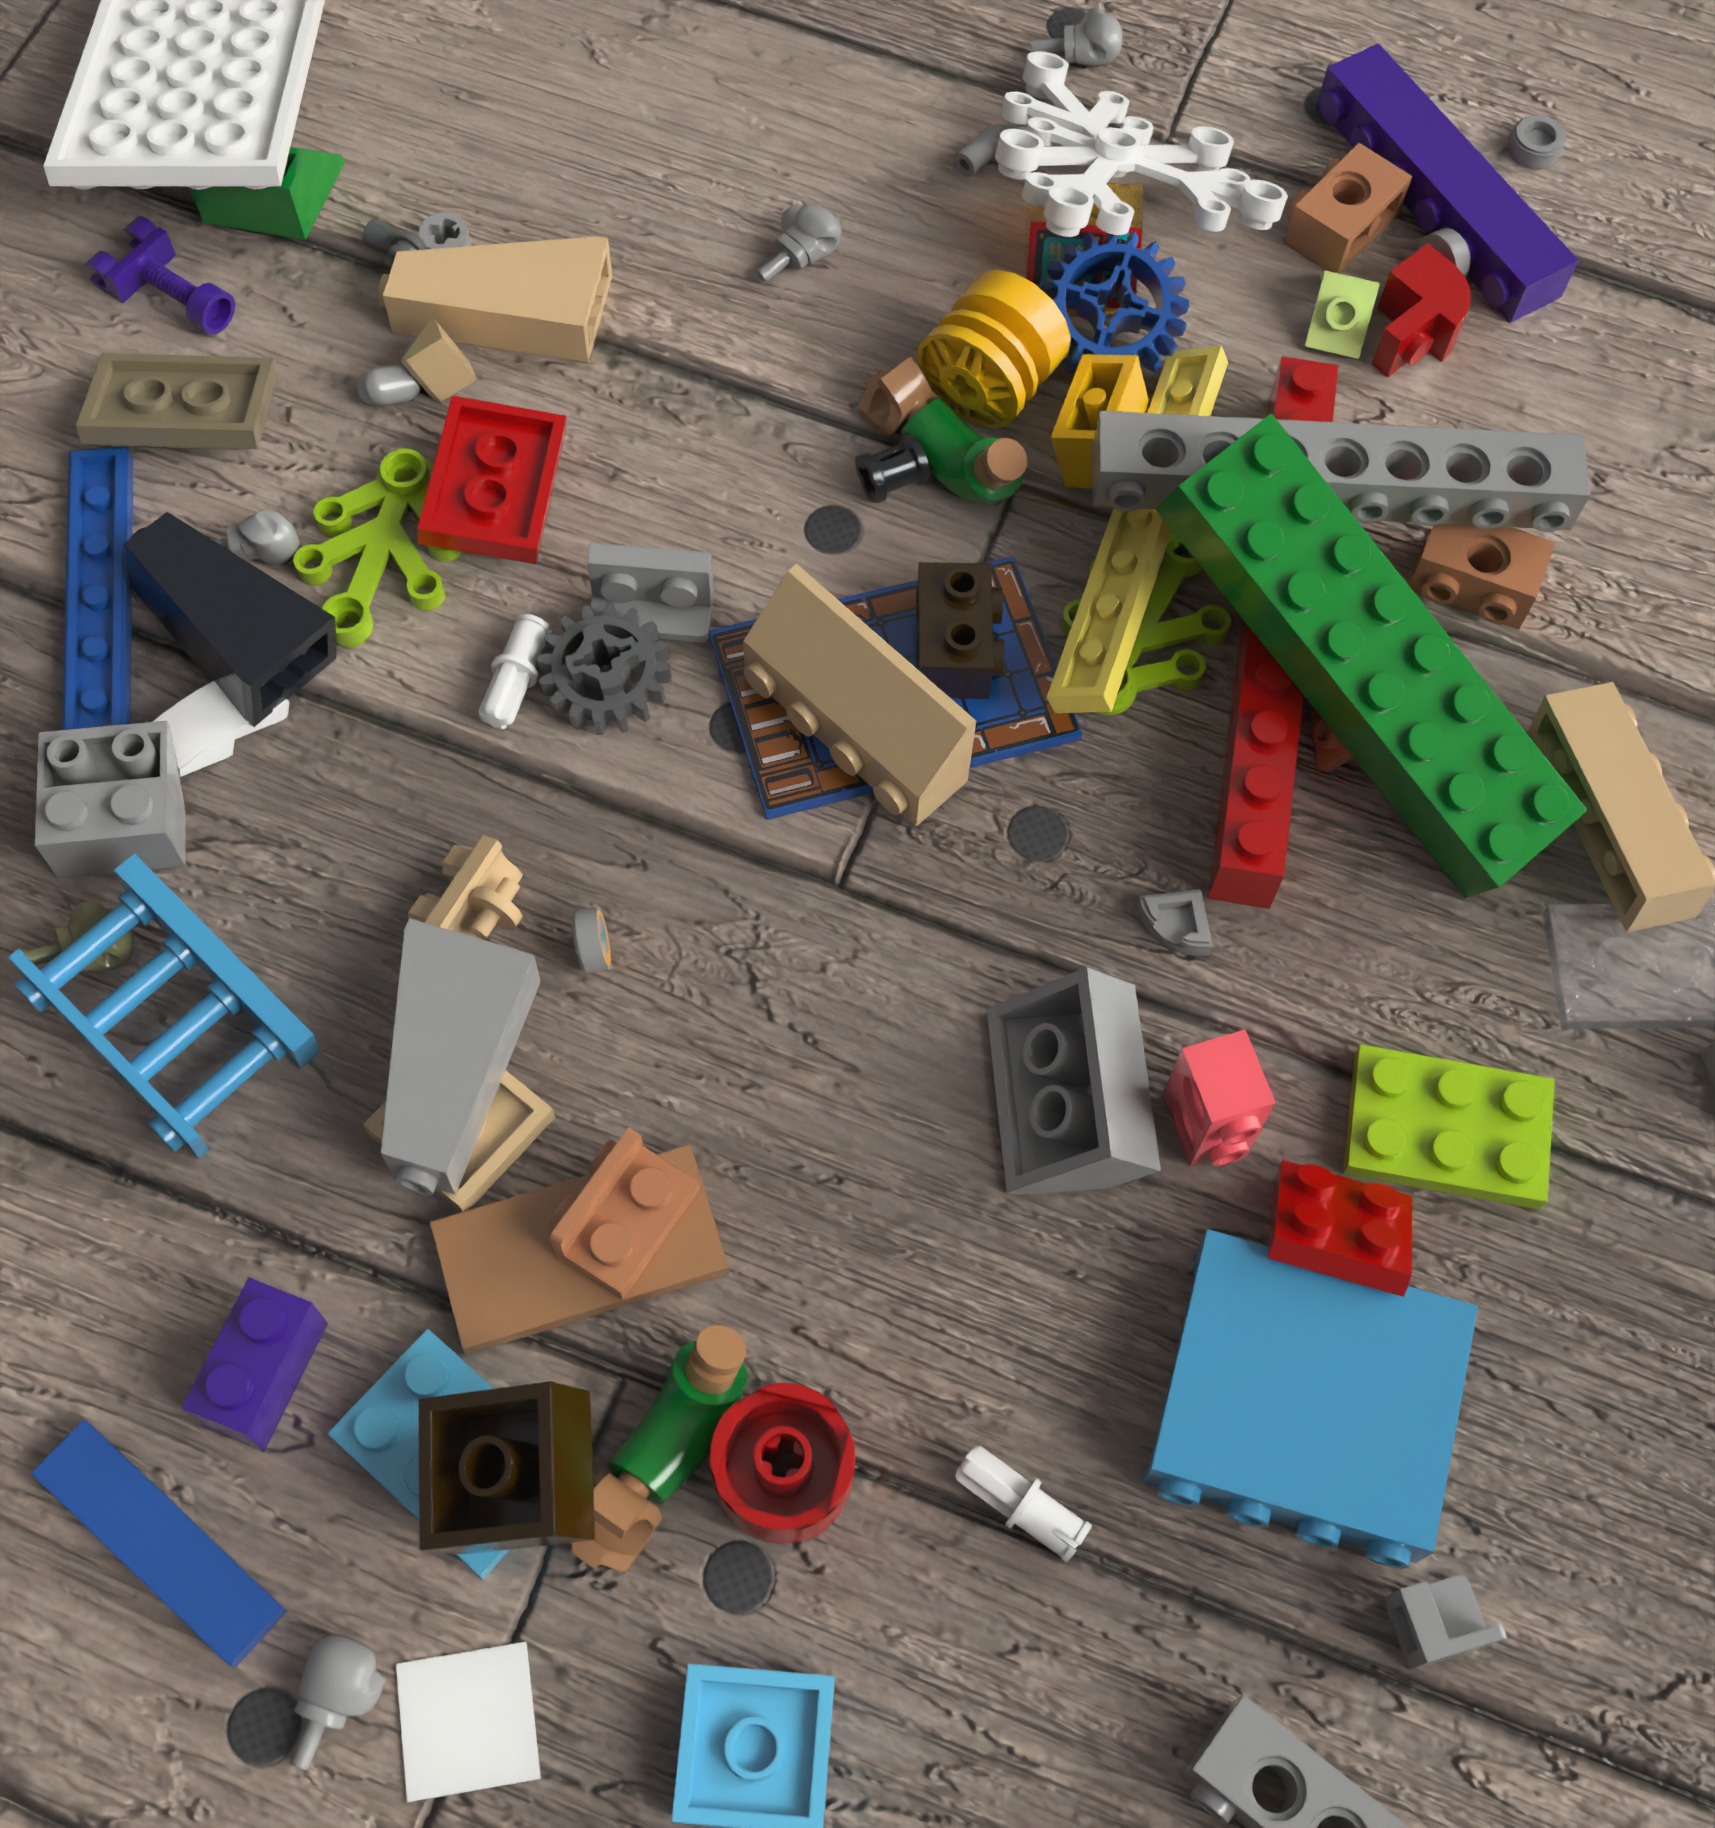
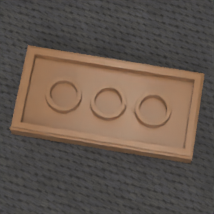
(513, 1286)

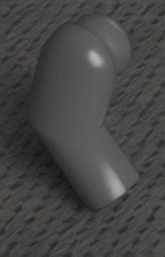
(390, 239)

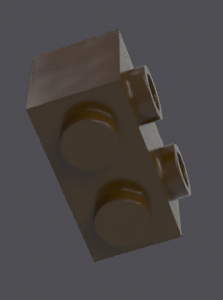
(956, 628)

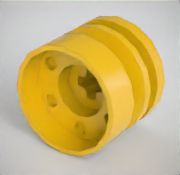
(994, 348)

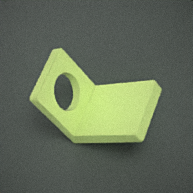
(1341, 314)

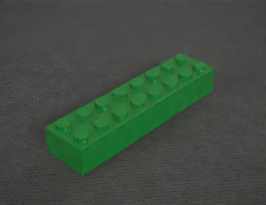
(1371, 659)

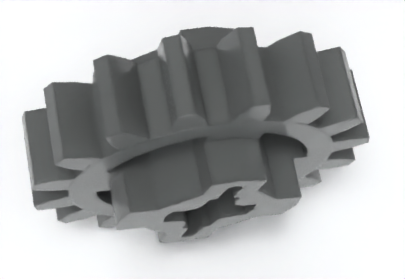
(604, 640)

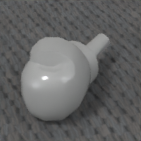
(1091, 42)
(806, 237)
(262, 537)
(335, 1684)

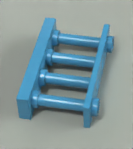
(187, 945)

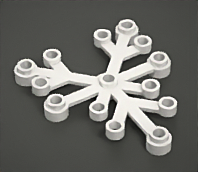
(1113, 153)

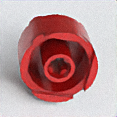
(761, 1428)

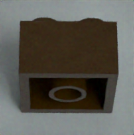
(505, 1469)

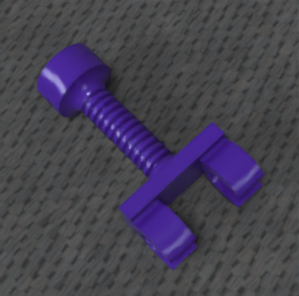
(205, 305)

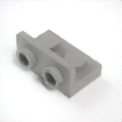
(660, 583)

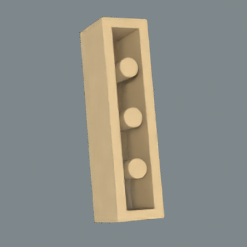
(1632, 821)

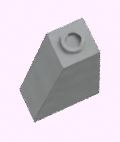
(450, 1048)

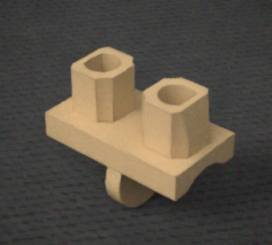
(478, 892)

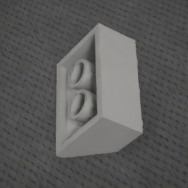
(1072, 1086)

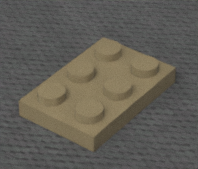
(177, 401)

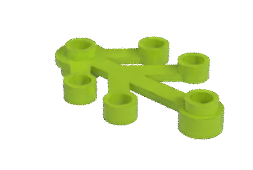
(377, 541)
(1158, 634)

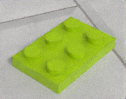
(1449, 1127)

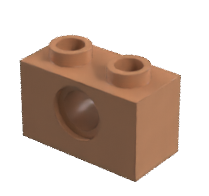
(1346, 208)
(1482, 570)

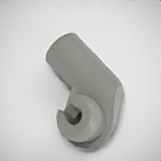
(981, 149)

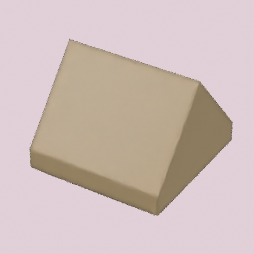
(438, 363)

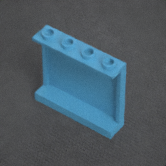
(1313, 1402)

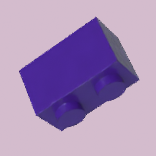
(255, 1364)

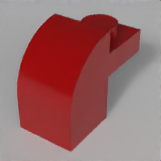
(1427, 305)

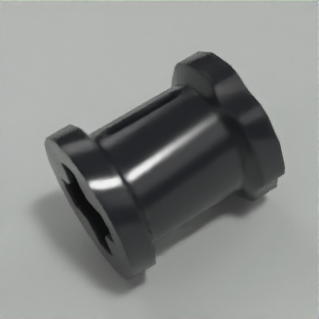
(892, 468)

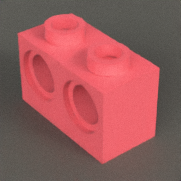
(1218, 1099)

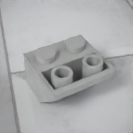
(108, 798)

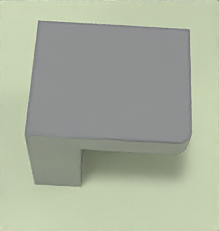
(1439, 1621)

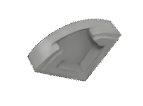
(1177, 921)

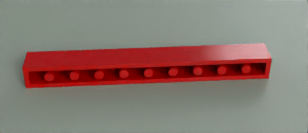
(1264, 710)

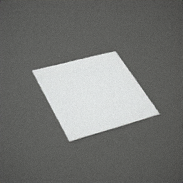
(467, 1721)

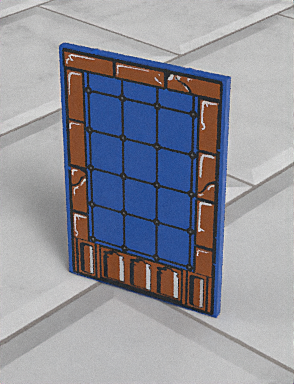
(1017, 719)

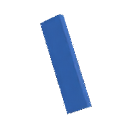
(159, 1543)

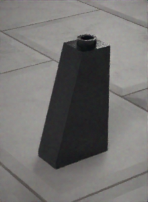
(230, 616)

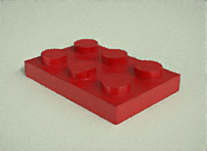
(492, 480)

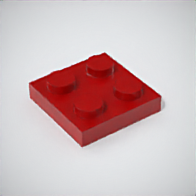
(1342, 1227)

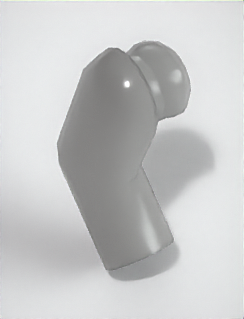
(388, 385)

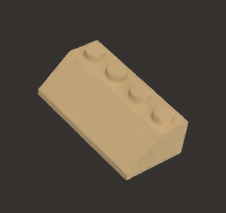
(859, 698)

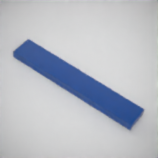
(98, 589)

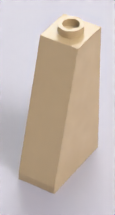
(504, 295)

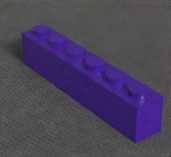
(1452, 185)

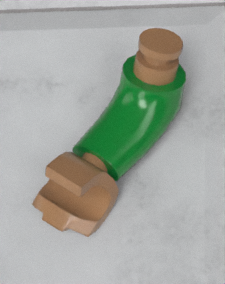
(960, 459)
(664, 1447)

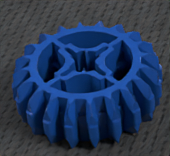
(1133, 312)

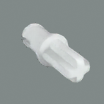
(514, 671)
(1022, 1502)

